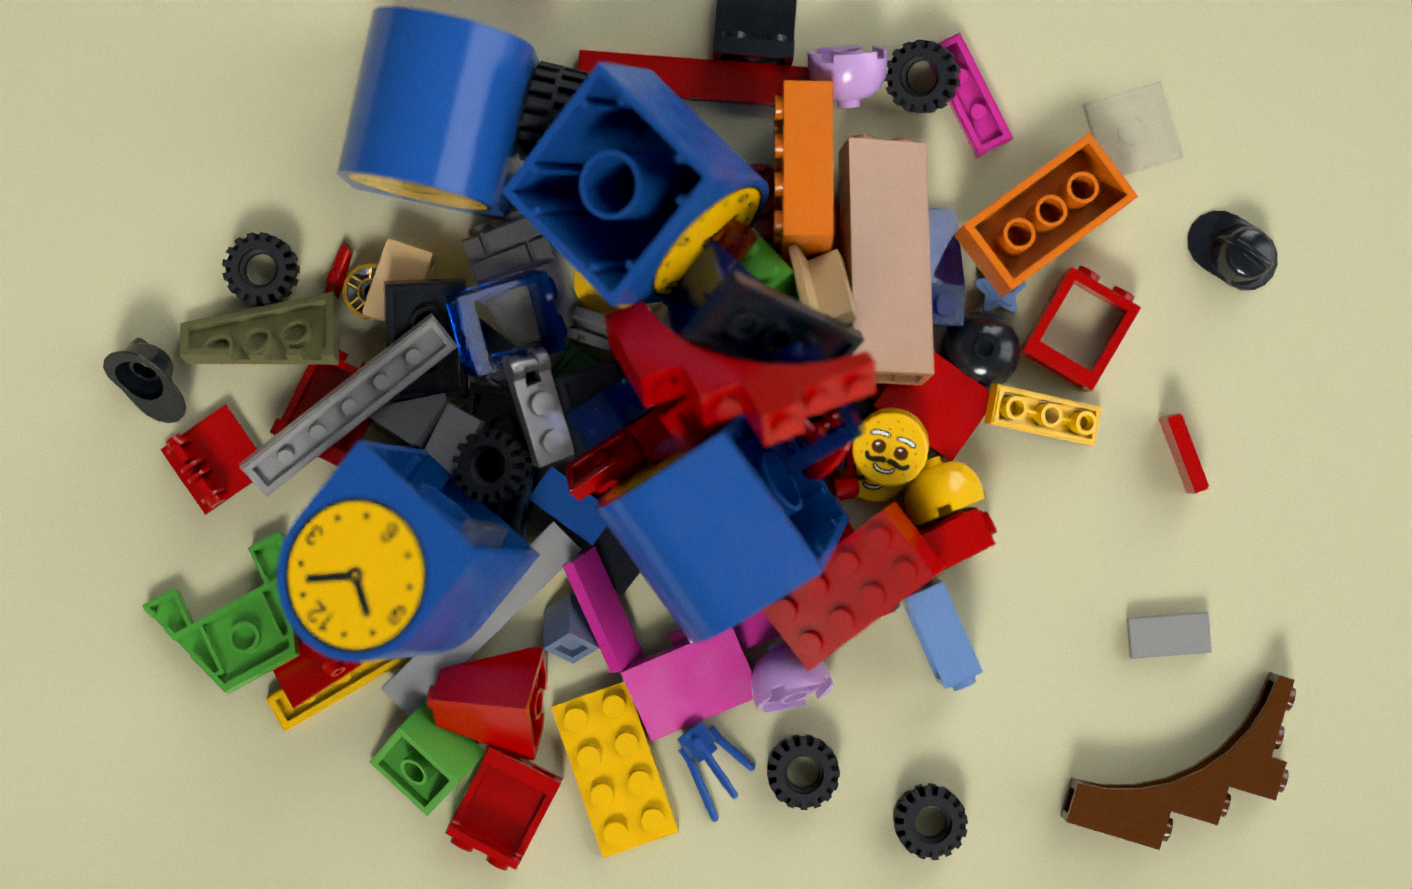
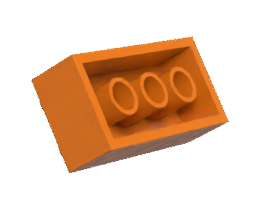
(803, 168)
(1045, 215)

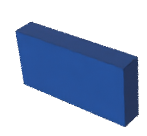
(579, 516)

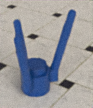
(699, 743)

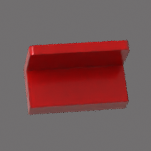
(604, 465)

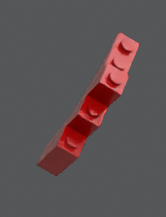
(722, 387)

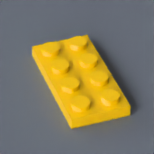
(614, 769)

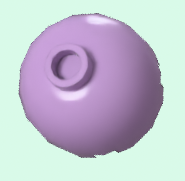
(852, 71)
(783, 681)

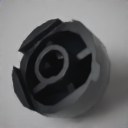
(982, 348)

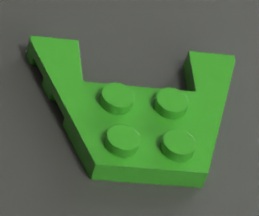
(241, 637)

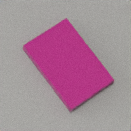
(689, 683)

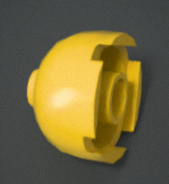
(941, 490)

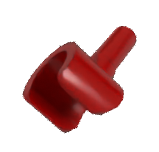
(848, 486)

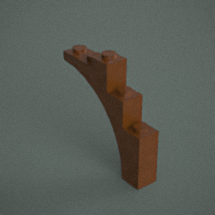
(1201, 791)

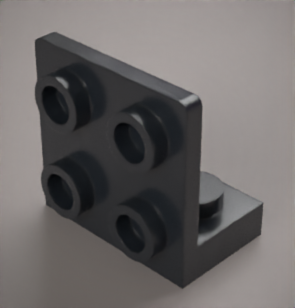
(755, 31)

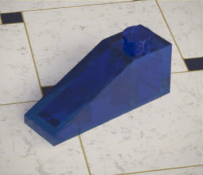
(946, 270)
(607, 413)

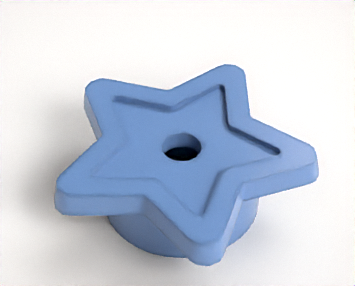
(993, 300)

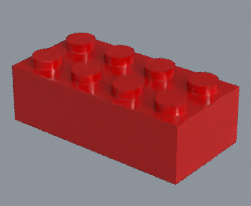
(858, 586)

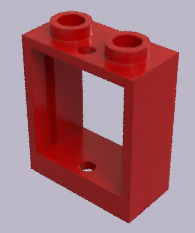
(1061, 364)
(960, 535)

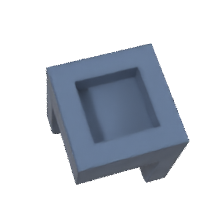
(567, 630)

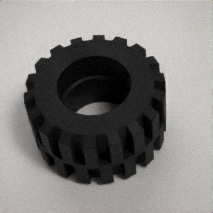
(545, 98)

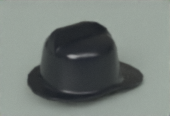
(1232, 250)
(146, 378)

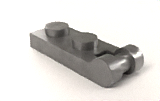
(538, 407)

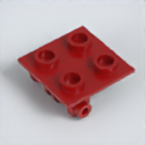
(210, 458)
(310, 674)

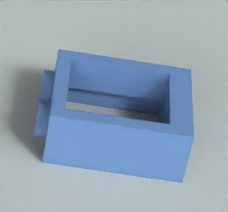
(942, 635)

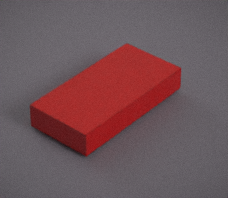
(1184, 453)

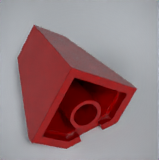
(494, 700)

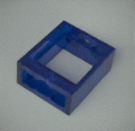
(469, 332)
(827, 442)

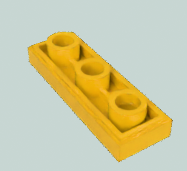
(1026, 412)

